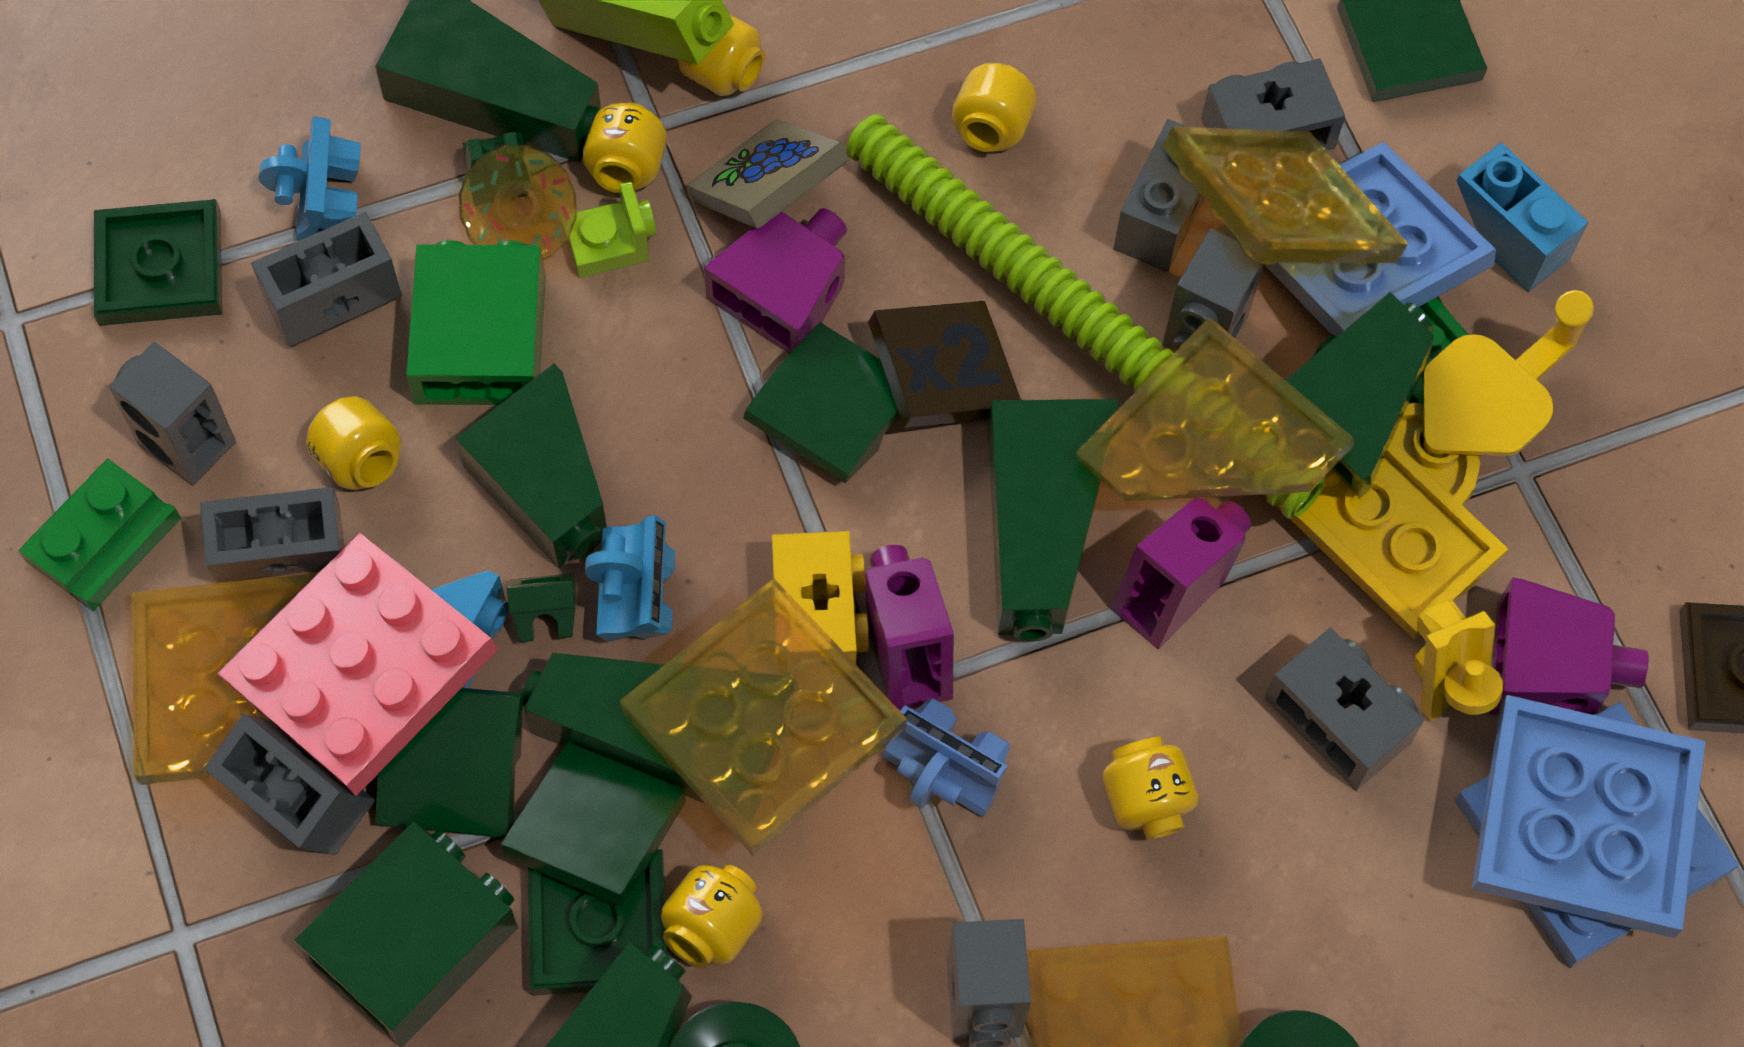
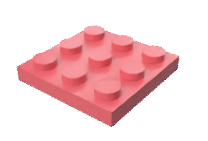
(358, 663)

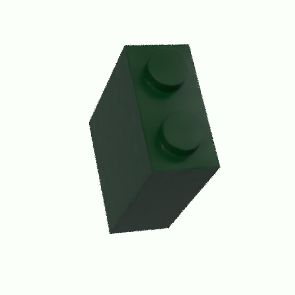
(409, 931)

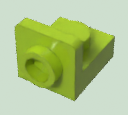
(612, 234)

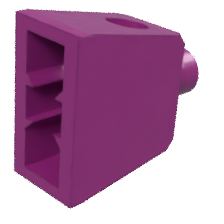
(781, 276)
(1191, 551)
(908, 613)
(1560, 649)

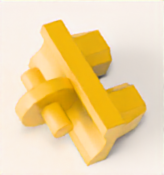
(1456, 662)

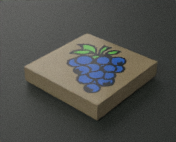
(768, 173)

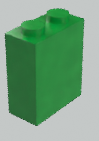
(475, 322)

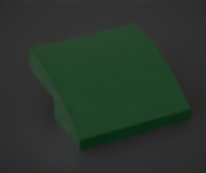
(827, 403)
(457, 768)

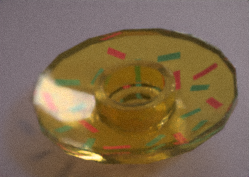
(491, 193)

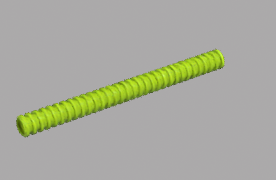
(1020, 262)

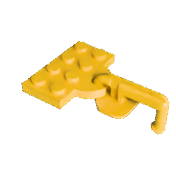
(1410, 533)

